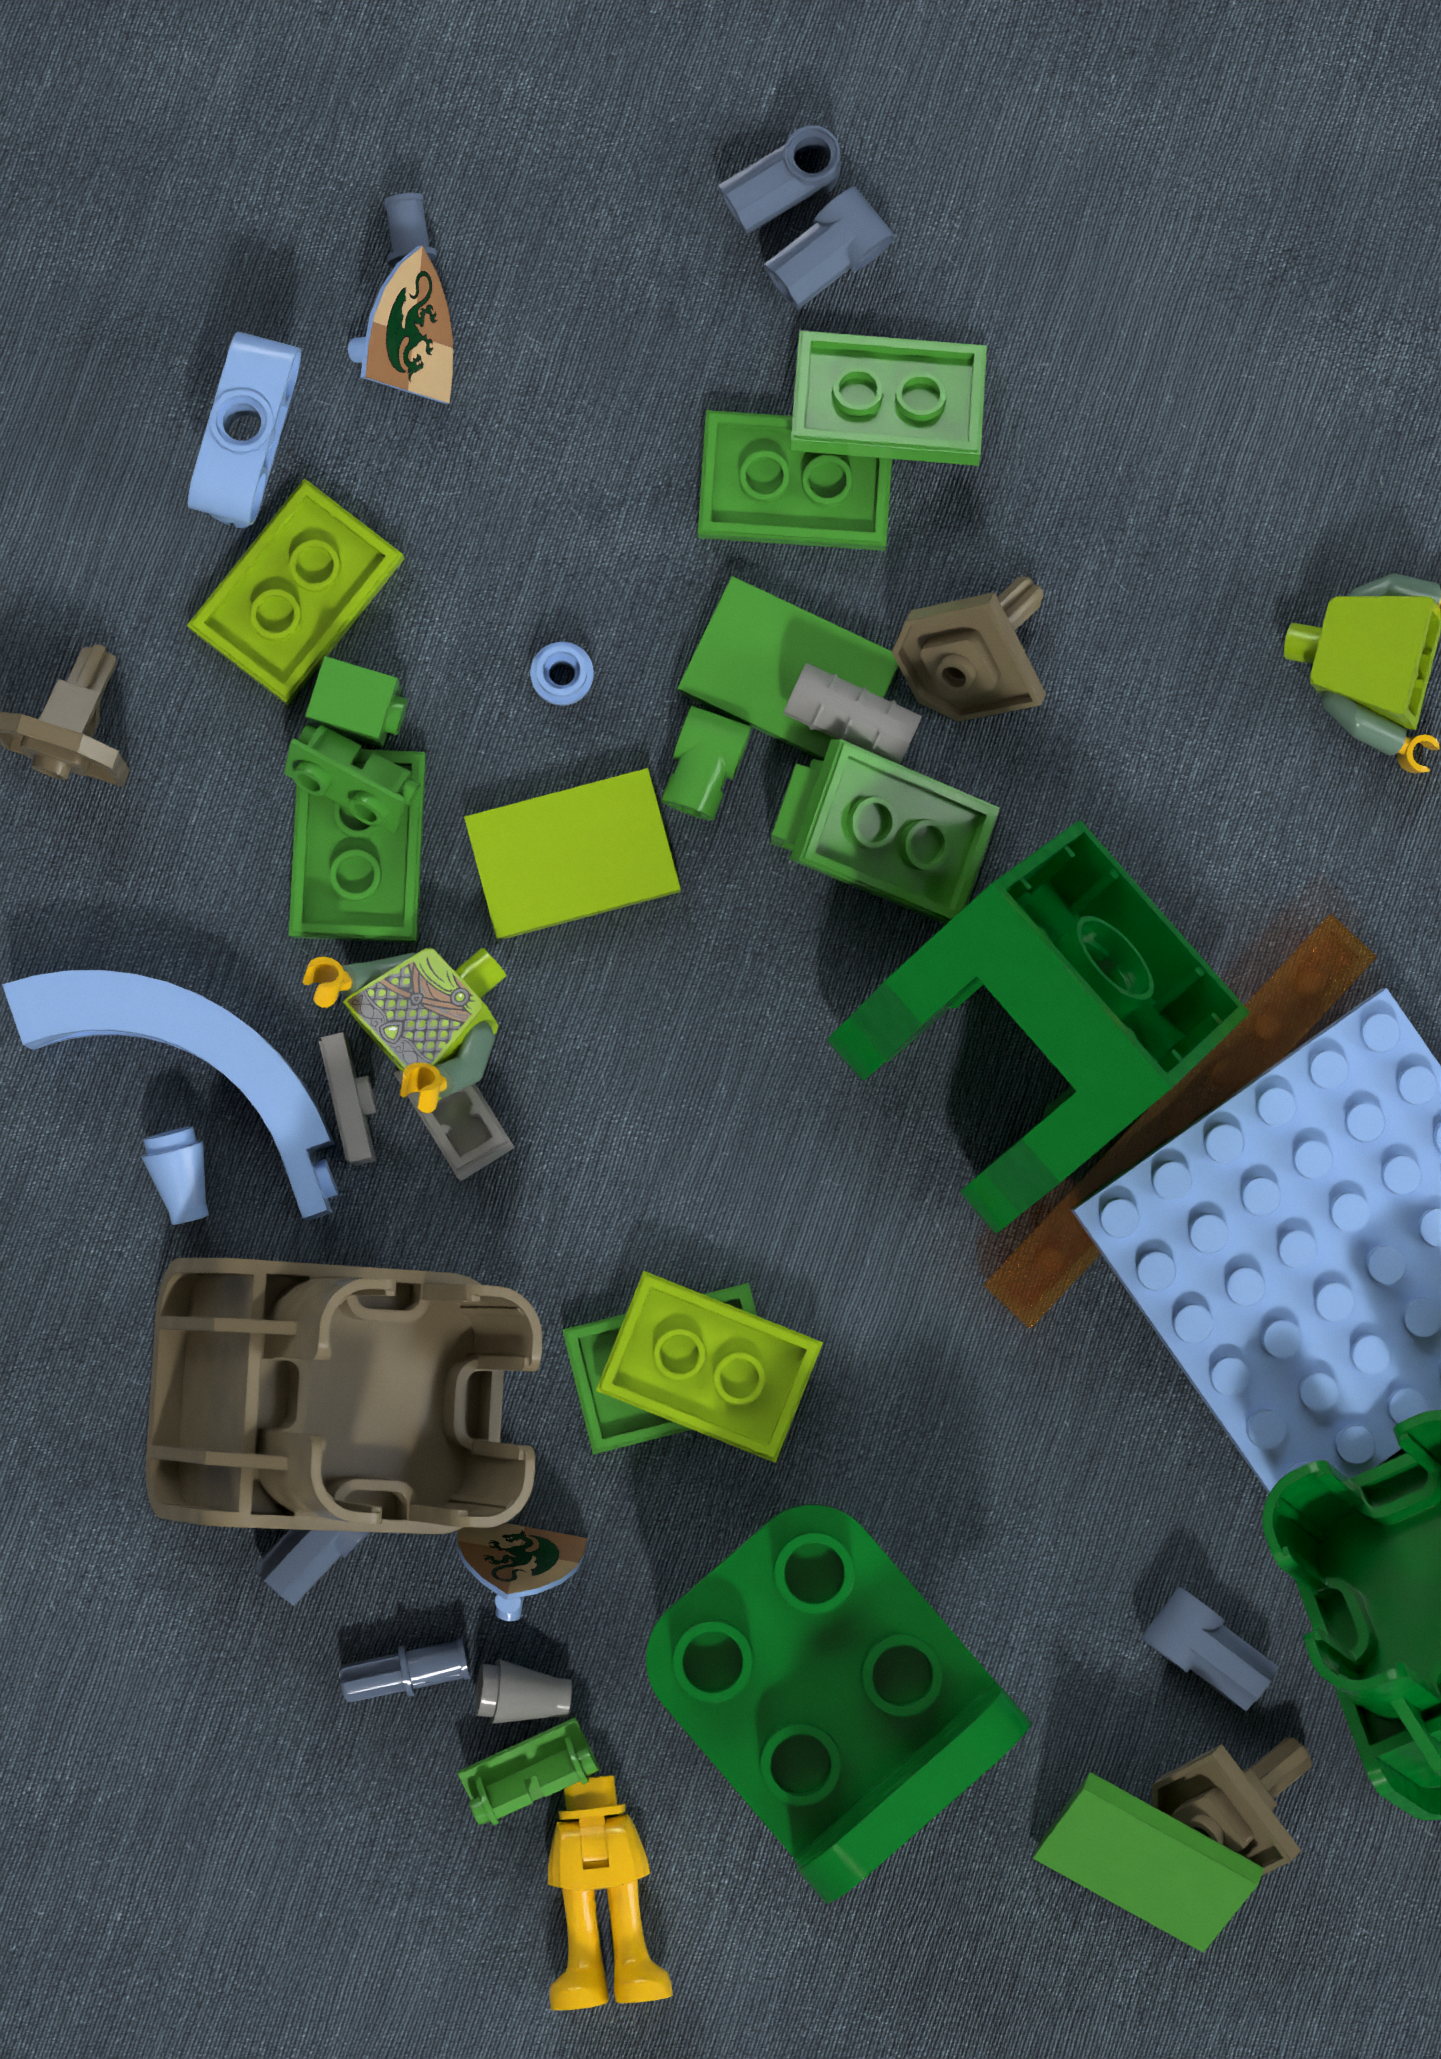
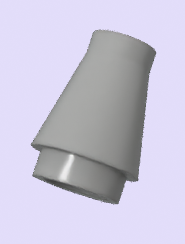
(519, 1693)

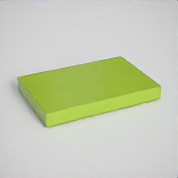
(296, 591)
(572, 854)
(709, 1366)

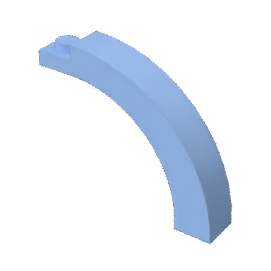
(127, 1004)

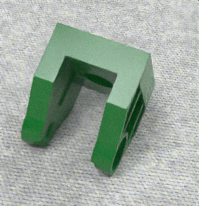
(1089, 981)

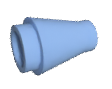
(178, 1173)

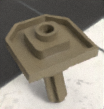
(967, 654)
(65, 731)
(1236, 1803)

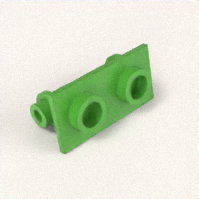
(323, 766)
(528, 1772)

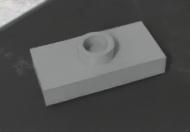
(350, 1097)
(464, 1130)

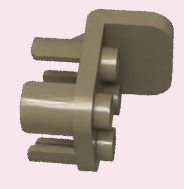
(335, 1398)

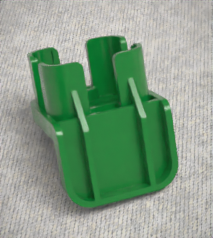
(1372, 1591)
(828, 1693)

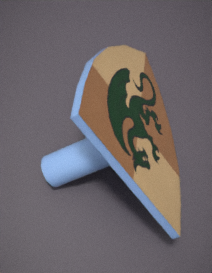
(409, 332)
(518, 1561)

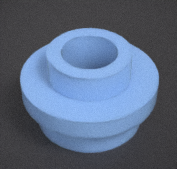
(554, 655)

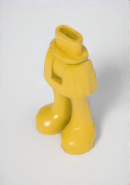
(591, 1853)

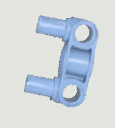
(231, 472)

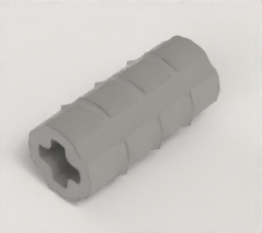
(851, 714)

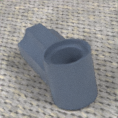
(778, 183)
(843, 238)
(303, 1558)
(1199, 1642)

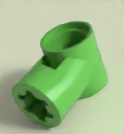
(707, 755)

